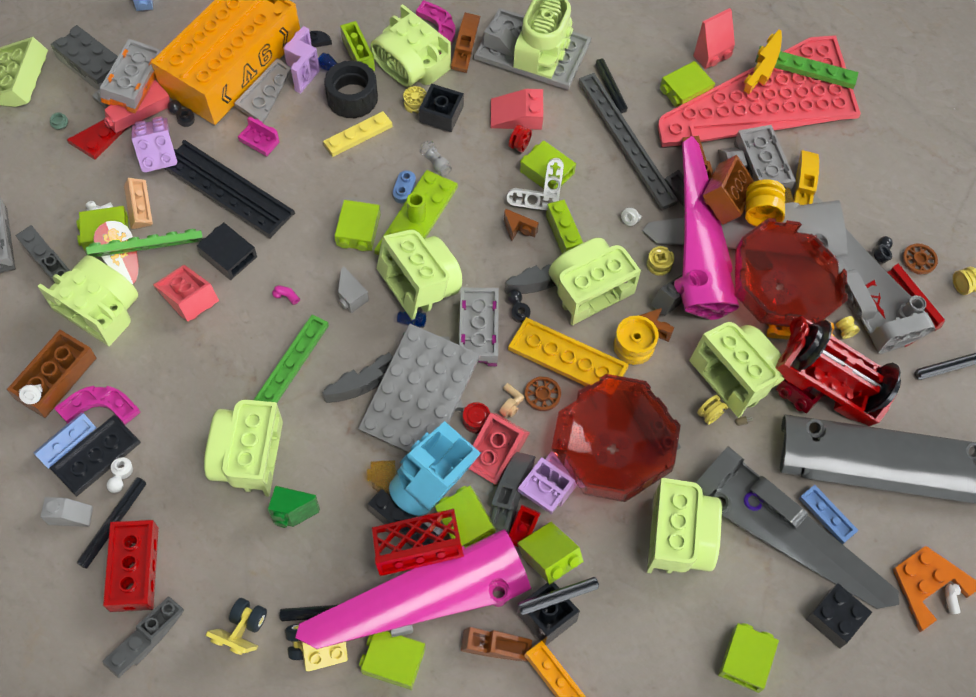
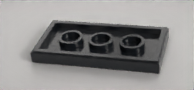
(94, 455)

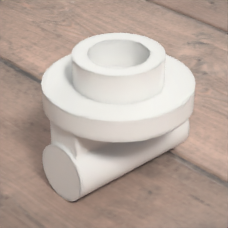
(630, 216)
(30, 393)

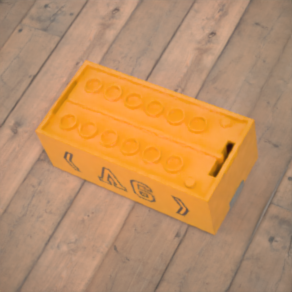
(224, 53)

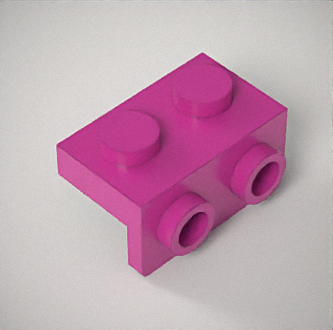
(259, 136)

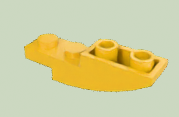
(766, 62)
(806, 177)

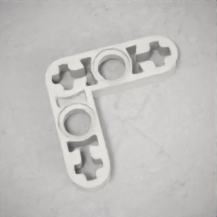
(548, 193)

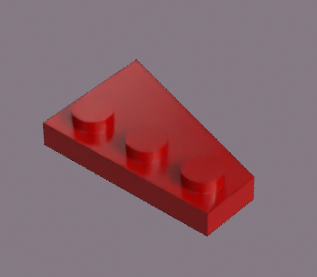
(94, 139)

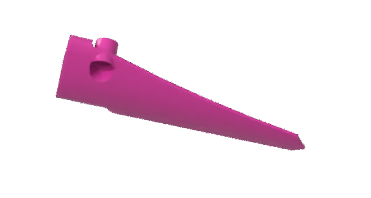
(707, 266)
(425, 594)

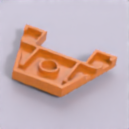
(923, 576)

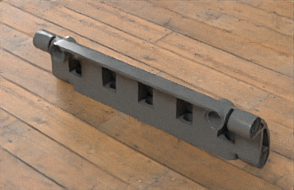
(879, 458)

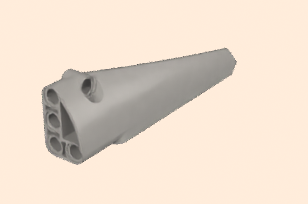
(819, 219)
(904, 315)

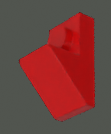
(524, 524)

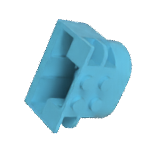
(431, 470)

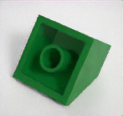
(292, 507)

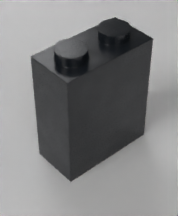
(227, 251)

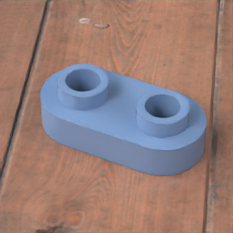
(404, 185)

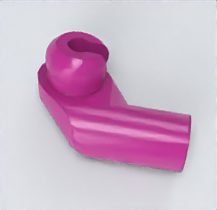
(285, 291)

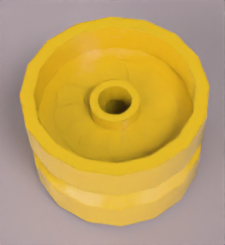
(635, 340)

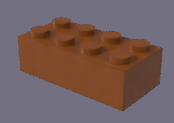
(728, 190)
(56, 369)

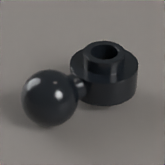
(175, 108)
(882, 251)
(515, 298)

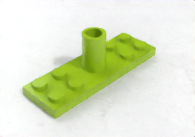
(422, 206)

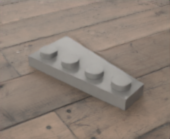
(264, 91)

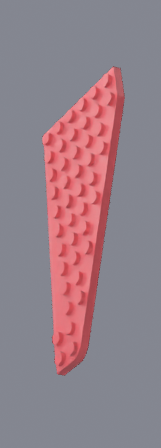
(783, 101)

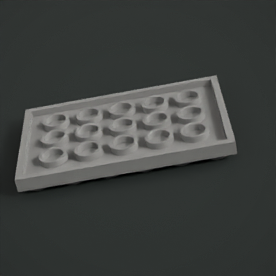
(565, 70)
(419, 388)

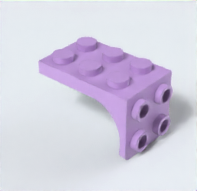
(153, 144)

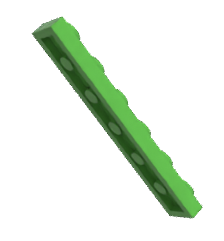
(816, 69)
(137, 244)
(292, 360)

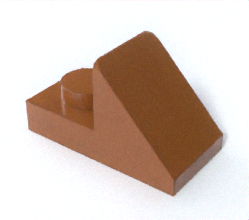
(515, 222)
(664, 329)

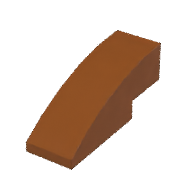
(495, 644)

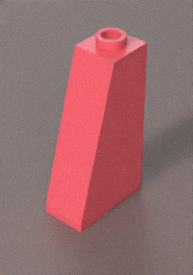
(155, 101)

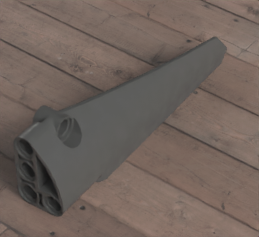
(790, 529)

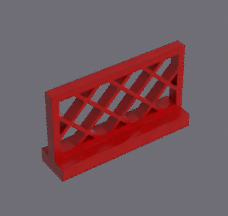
(912, 289)
(419, 554)

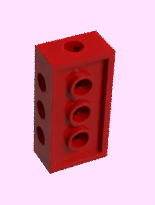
(141, 575)

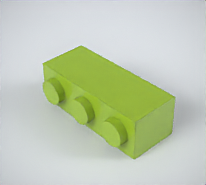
(356, 44)
(563, 225)

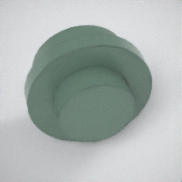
(58, 120)

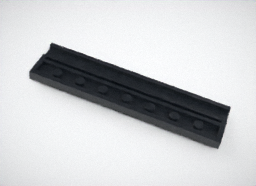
(230, 190)

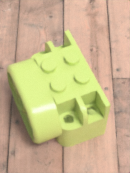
(543, 37)
(411, 50)
(419, 270)
(593, 277)
(93, 298)
(738, 364)
(244, 445)
(684, 528)

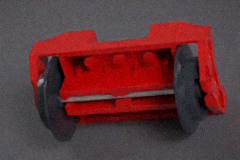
(838, 372)

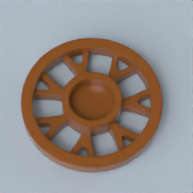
(920, 258)
(543, 393)

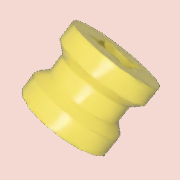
(847, 327)

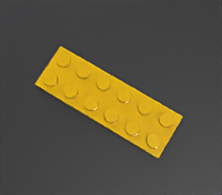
(564, 354)

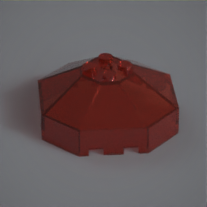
(797, 261)
(623, 415)

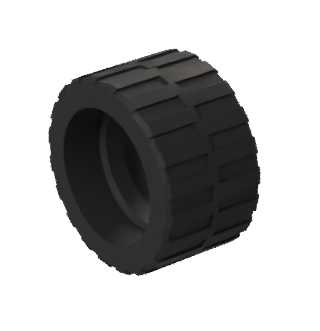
(346, 74)

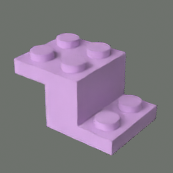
(302, 59)
(548, 484)

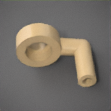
(510, 406)

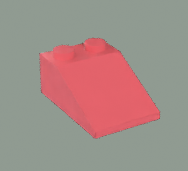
(715, 39)
(516, 108)
(187, 292)
(498, 444)

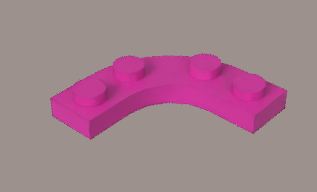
(439, 17)
(98, 397)

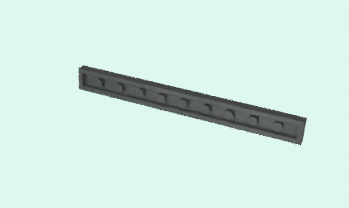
(628, 142)

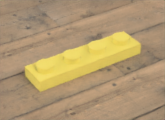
(357, 134)

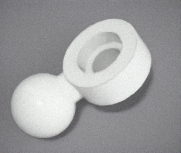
(115, 483)

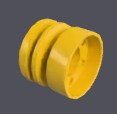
(765, 200)

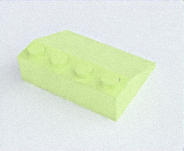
(19, 71)

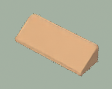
(138, 203)

